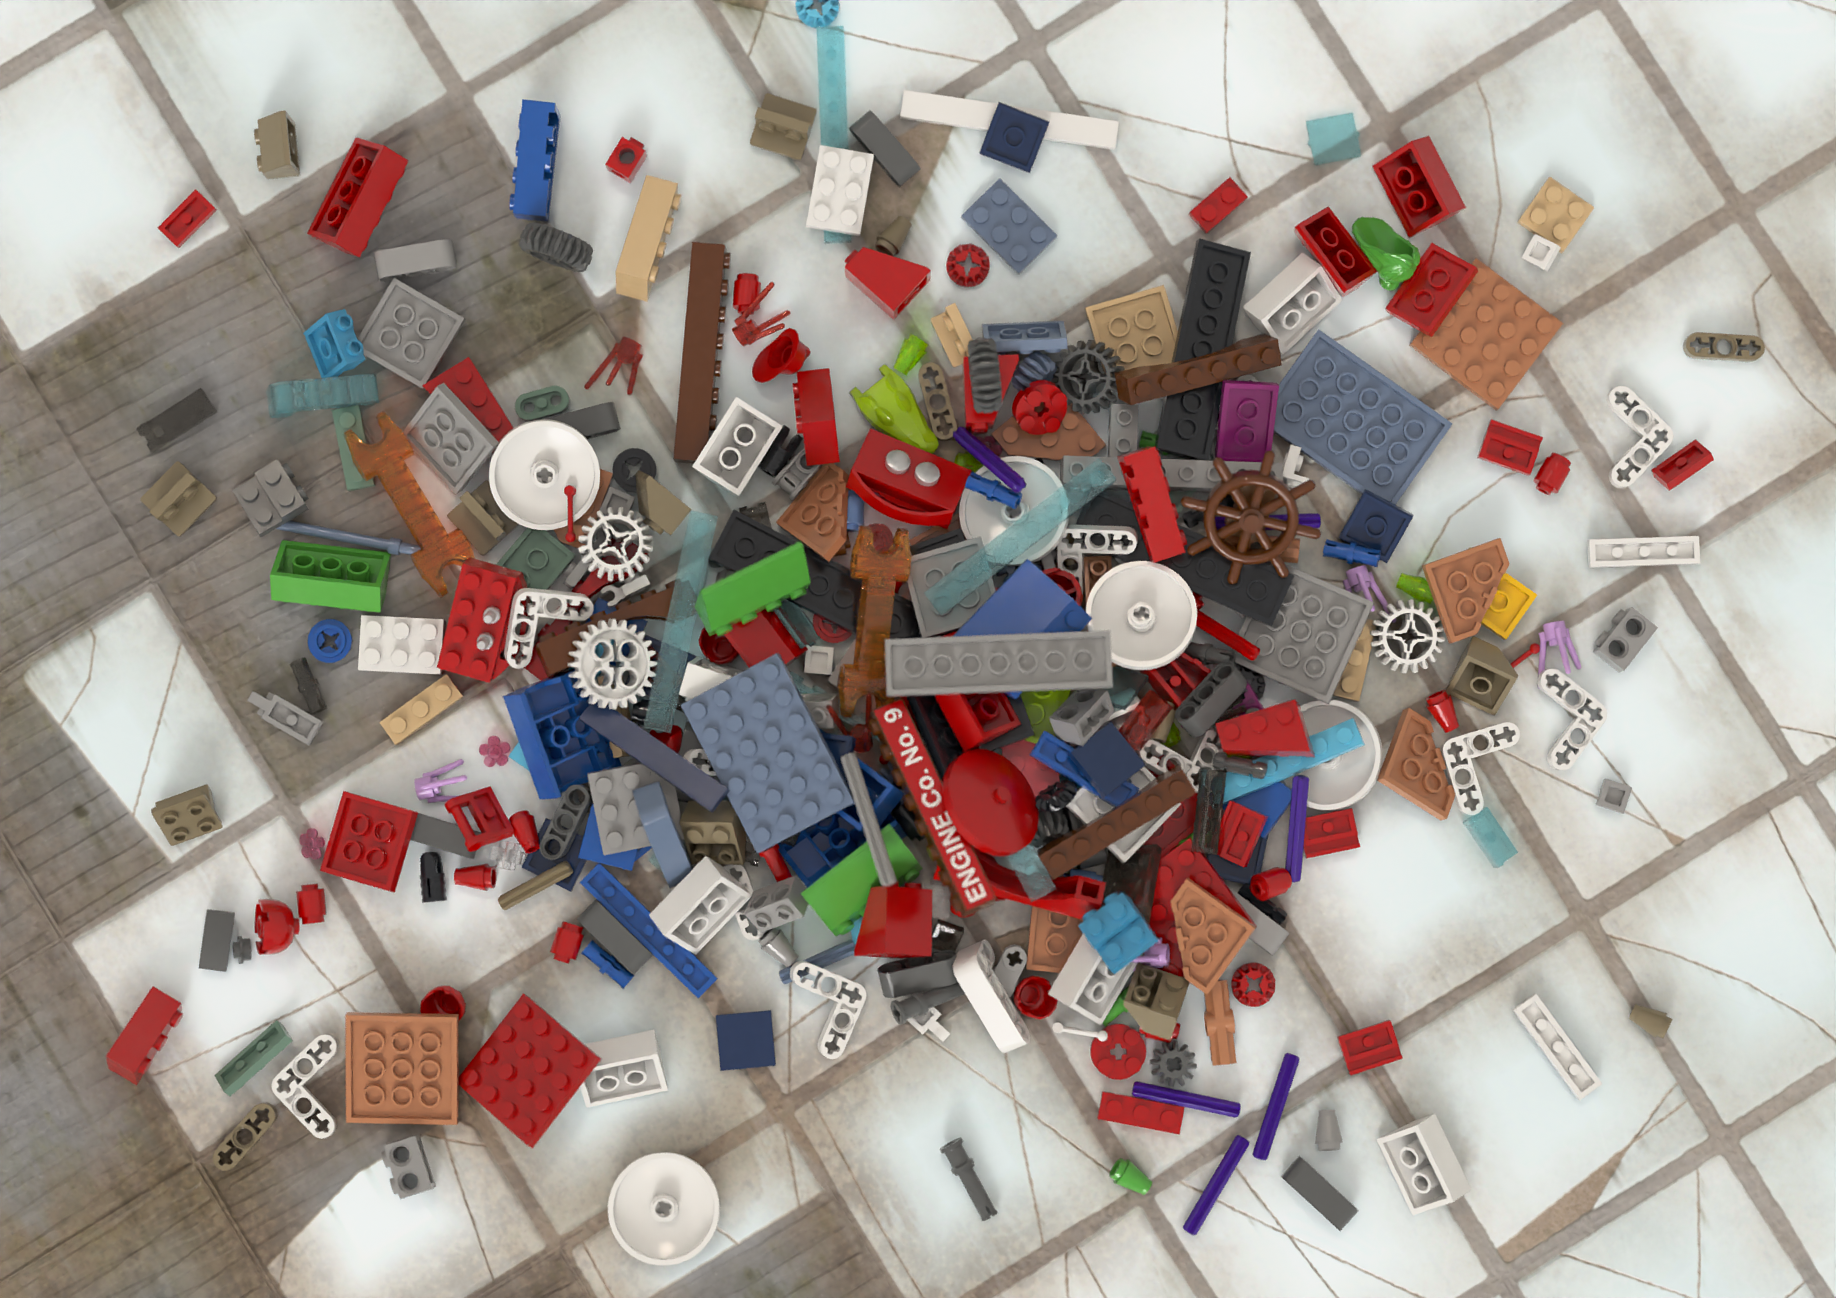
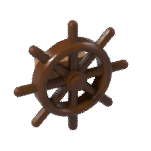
(1249, 516)

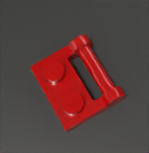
(487, 815)

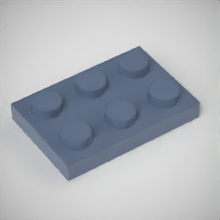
(1009, 226)
(1027, 336)

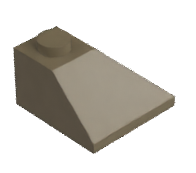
(1482, 676)

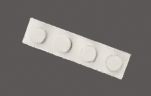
(1643, 551)
(1557, 1046)

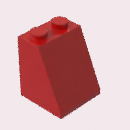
(886, 279)
(980, 422)
(896, 923)

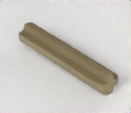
(535, 885)

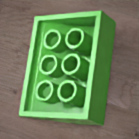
(753, 590)
(844, 890)

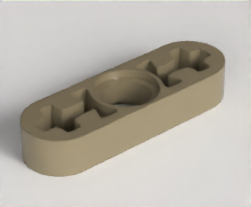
(1743, 355)
(939, 380)
(225, 1147)

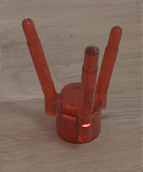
(748, 331)
(625, 352)
(860, 731)

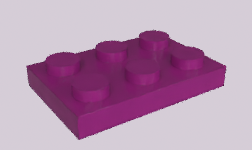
(1246, 420)

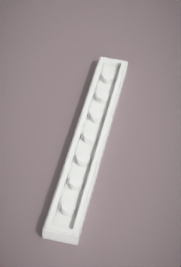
(979, 114)

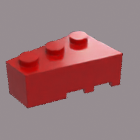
(817, 416)
(1177, 679)
(1269, 731)

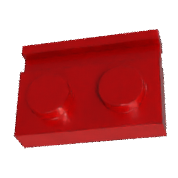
(1510, 447)
(1239, 833)
(1330, 833)
(1369, 1047)

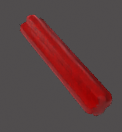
(1227, 636)

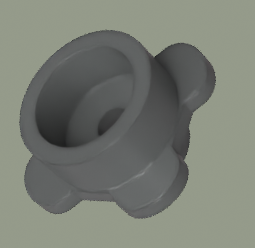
(242, 949)

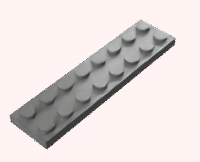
(998, 663)

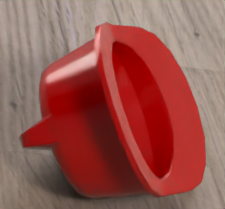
(781, 356)

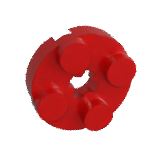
(1050, 417)
(1129, 1063)

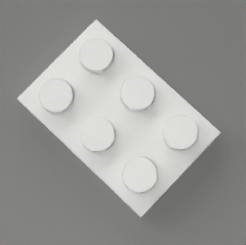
(840, 190)
(400, 644)

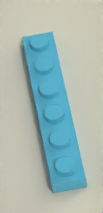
(1326, 746)

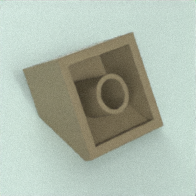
(277, 146)
(659, 506)

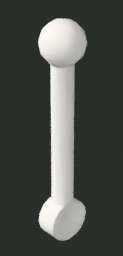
(1059, 1028)

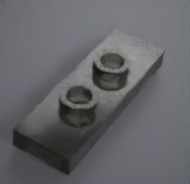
(1208, 811)

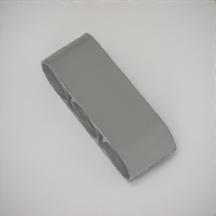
(415, 260)
(1267, 933)

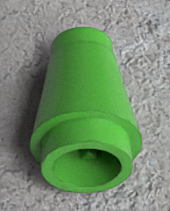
(1129, 1176)

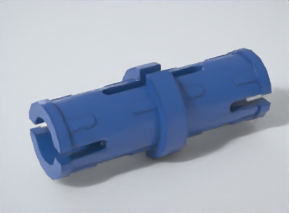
(993, 490)
(1351, 553)
(607, 964)

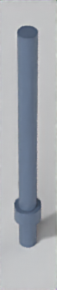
(394, 545)

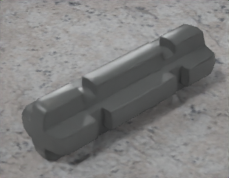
(1239, 765)

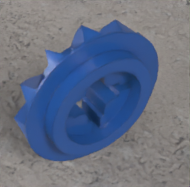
(316, 641)

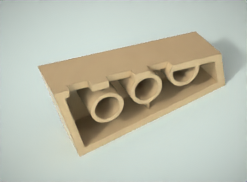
(646, 238)

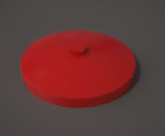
(990, 802)

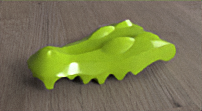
(895, 412)

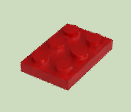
(1432, 290)

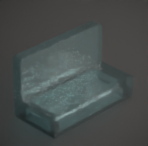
(1490, 837)

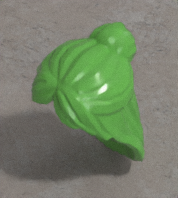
(1386, 250)

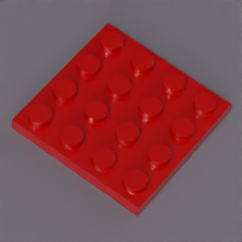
(1172, 873)
(528, 1070)

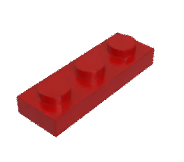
(1140, 1112)

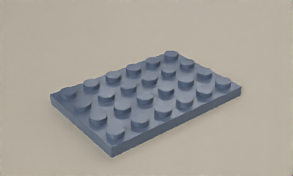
(1355, 420)
(768, 753)

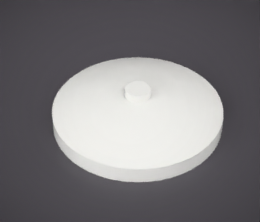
(535, 467)
(990, 519)
(1145, 611)
(1350, 775)
(663, 1208)

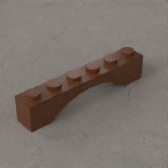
(1162, 380)
(555, 650)
(1100, 833)

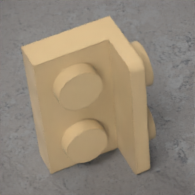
(952, 334)

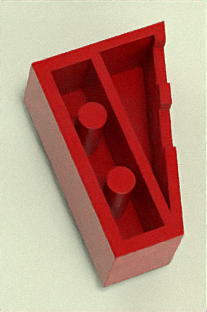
(144, 1035)

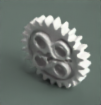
(588, 664)

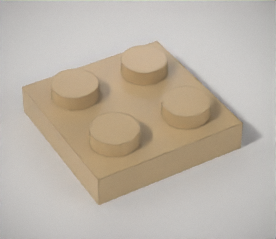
(1555, 214)

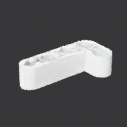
(988, 996)

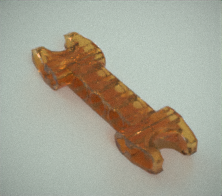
(388, 464)
(878, 575)

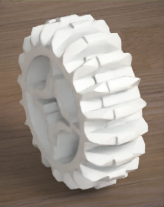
(626, 537)
(1405, 649)

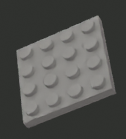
(1309, 636)

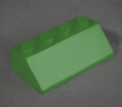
(330, 576)

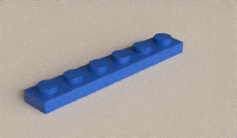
(636, 919)

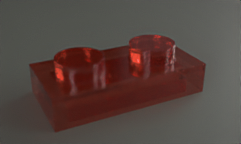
(1145, 720)

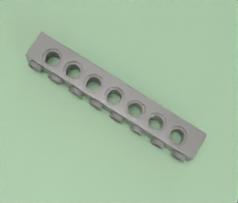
(1181, 474)

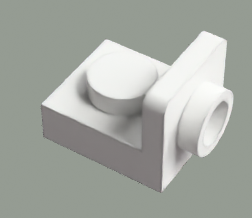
(1291, 463)

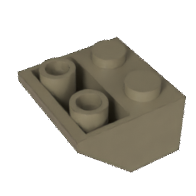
(714, 834)
(1155, 999)

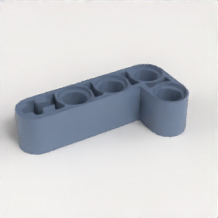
(662, 833)

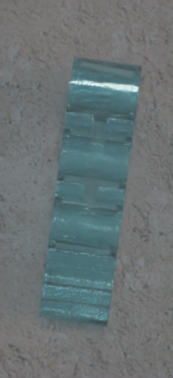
(321, 393)

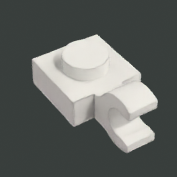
(630, 588)
(928, 1021)

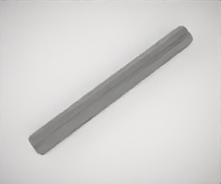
(868, 819)

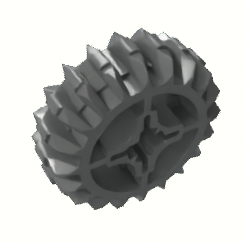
(556, 247)
(1088, 366)
(984, 375)

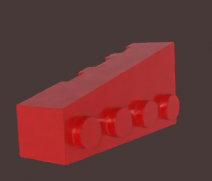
(475, 394)
(1152, 503)

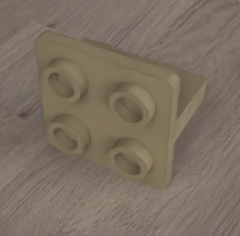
(783, 126)
(178, 499)
(481, 519)
(187, 815)

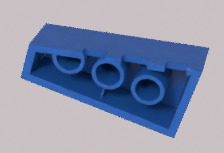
(535, 160)

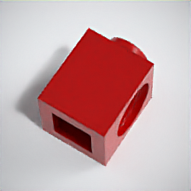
(622, 170)

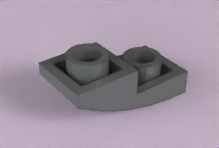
(216, 940)

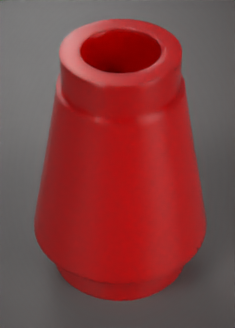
(1443, 710)
(525, 831)
(476, 876)

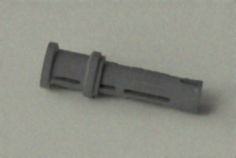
(921, 1003)
(963, 1167)

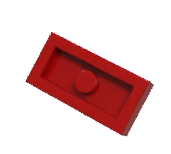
(1218, 205)
(187, 218)
(1682, 465)

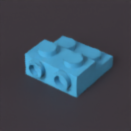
(334, 344)
(1118, 931)

